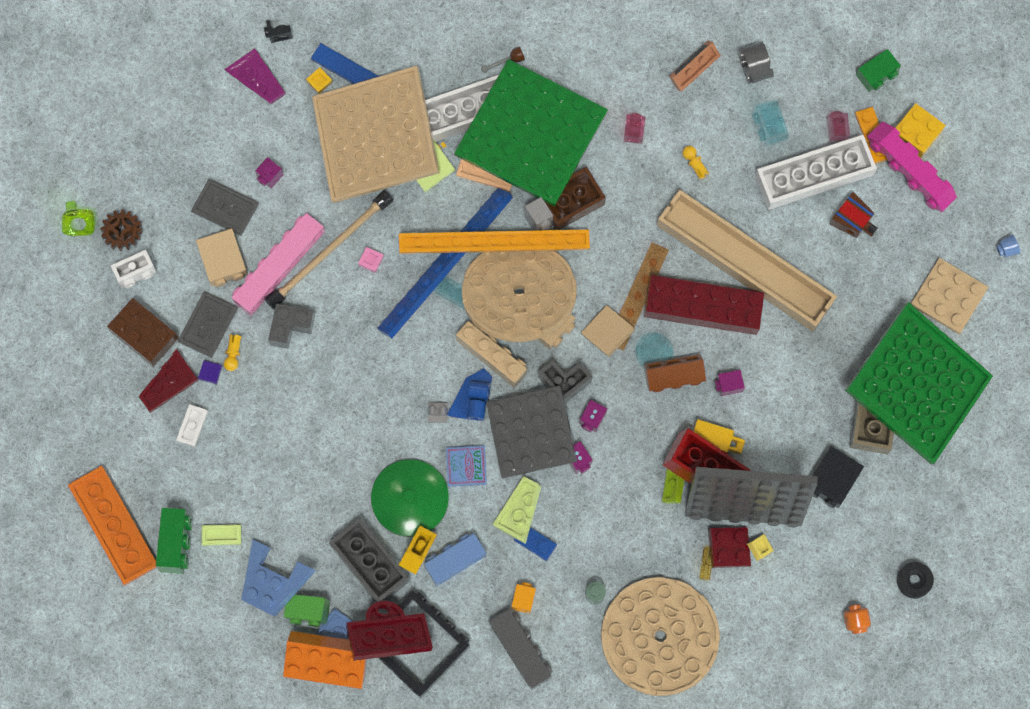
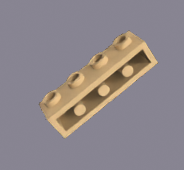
(491, 354)

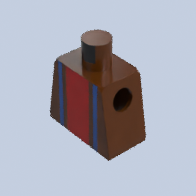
(854, 217)

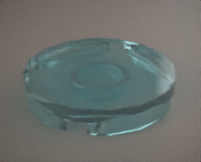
(653, 348)

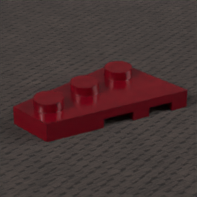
(169, 382)

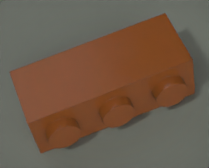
(675, 373)

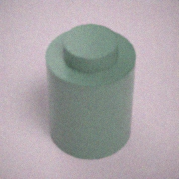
(595, 593)

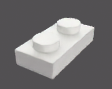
(192, 425)

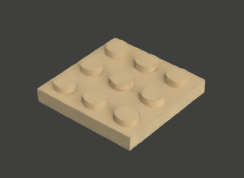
(949, 296)

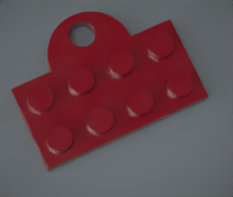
(388, 633)

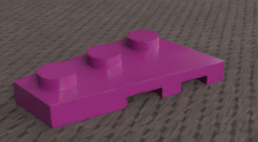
(256, 76)

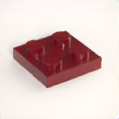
(729, 547)

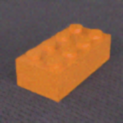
(322, 660)

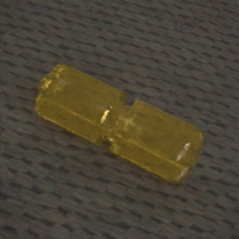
(706, 567)

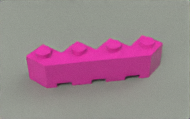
(905, 159)

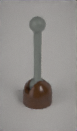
(516, 55)

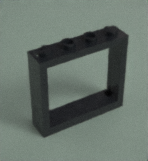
(460, 638)

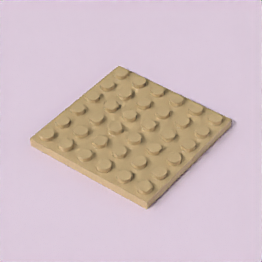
(375, 134)

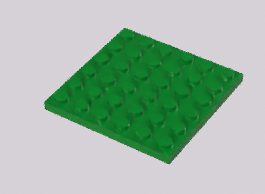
(531, 132)
(919, 383)

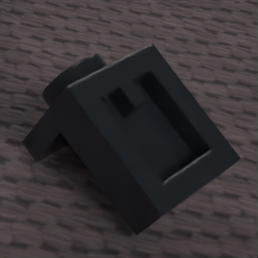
(279, 33)

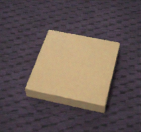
(607, 331)

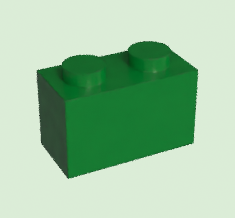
(878, 71)

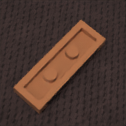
(694, 66)

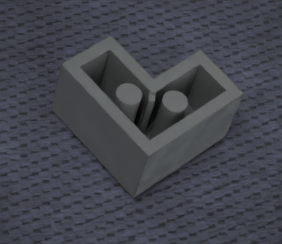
(287, 320)
(571, 382)

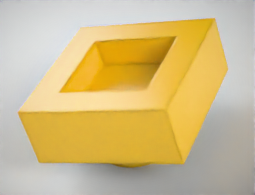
(319, 80)

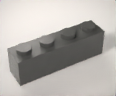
(520, 649)

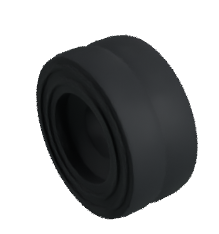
(922, 572)

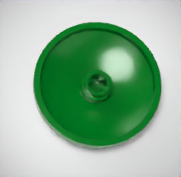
(409, 497)

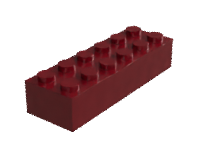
(704, 305)

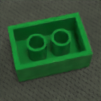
(173, 541)

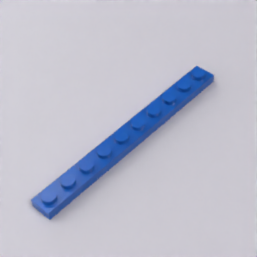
(441, 266)

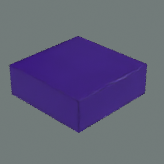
(210, 372)

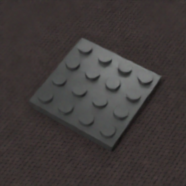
(531, 432)

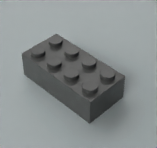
(369, 561)

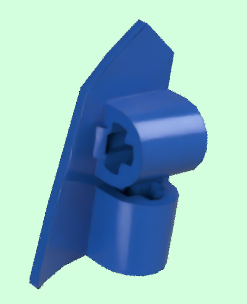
(472, 397)

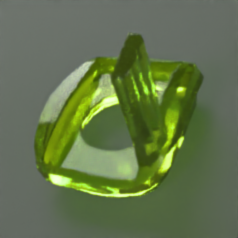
(72, 213)

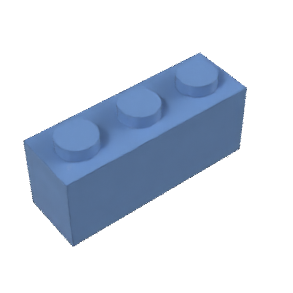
(454, 559)

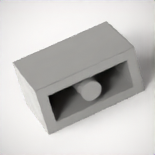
(538, 215)

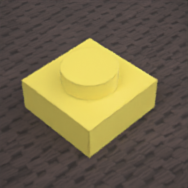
(760, 547)

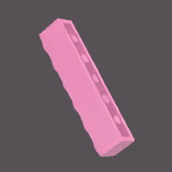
(278, 264)

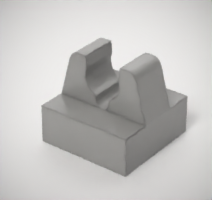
(437, 412)

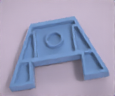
(267, 588)

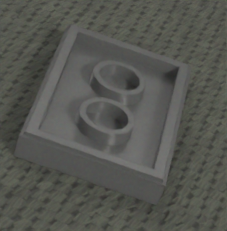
(224, 207)
(207, 324)

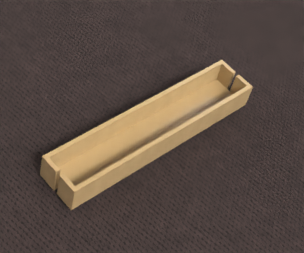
(746, 260)

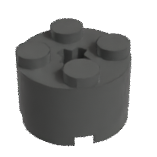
(756, 62)

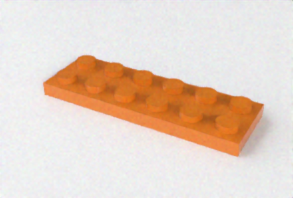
(113, 525)

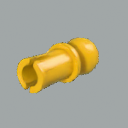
(690, 153)
(231, 362)

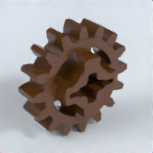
(128, 230)

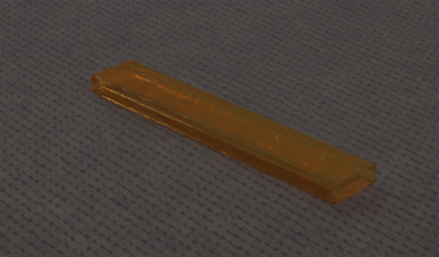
(637, 296)

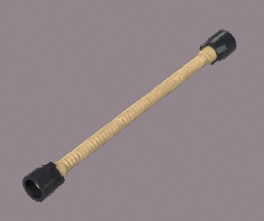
(379, 203)

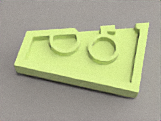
(519, 510)

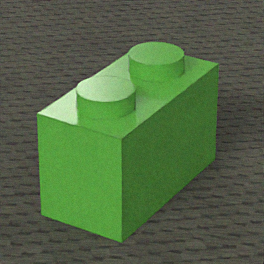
(307, 609)

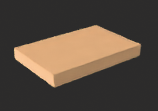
(478, 175)

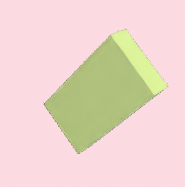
(221, 535)

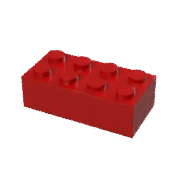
(694, 451)

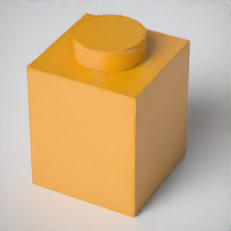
(523, 598)

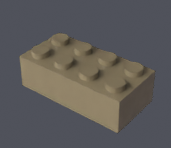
(870, 433)

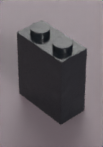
(836, 477)

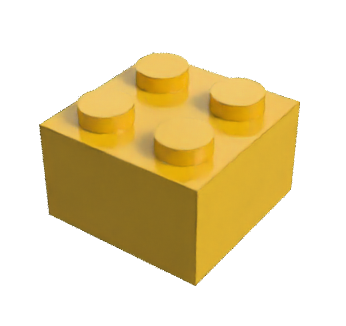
(920, 129)

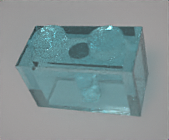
(770, 123)

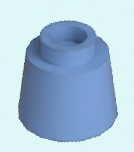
(1008, 246)

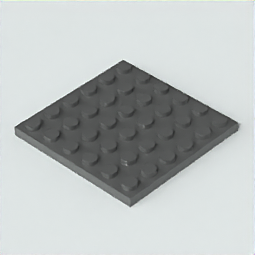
(750, 496)

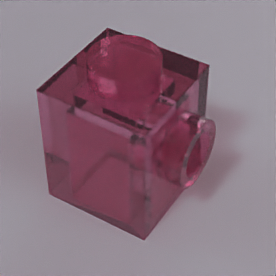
(838, 126)
(634, 128)

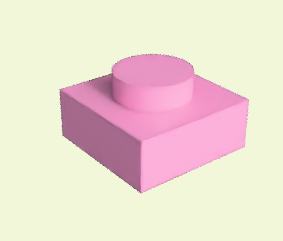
(370, 259)

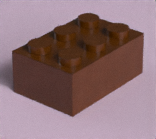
(578, 199)
(142, 332)

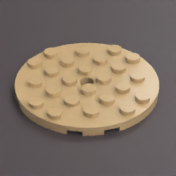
(521, 317)
(653, 665)

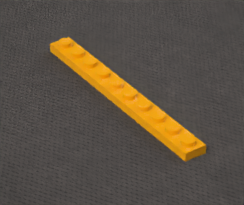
(493, 241)

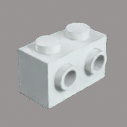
(133, 269)

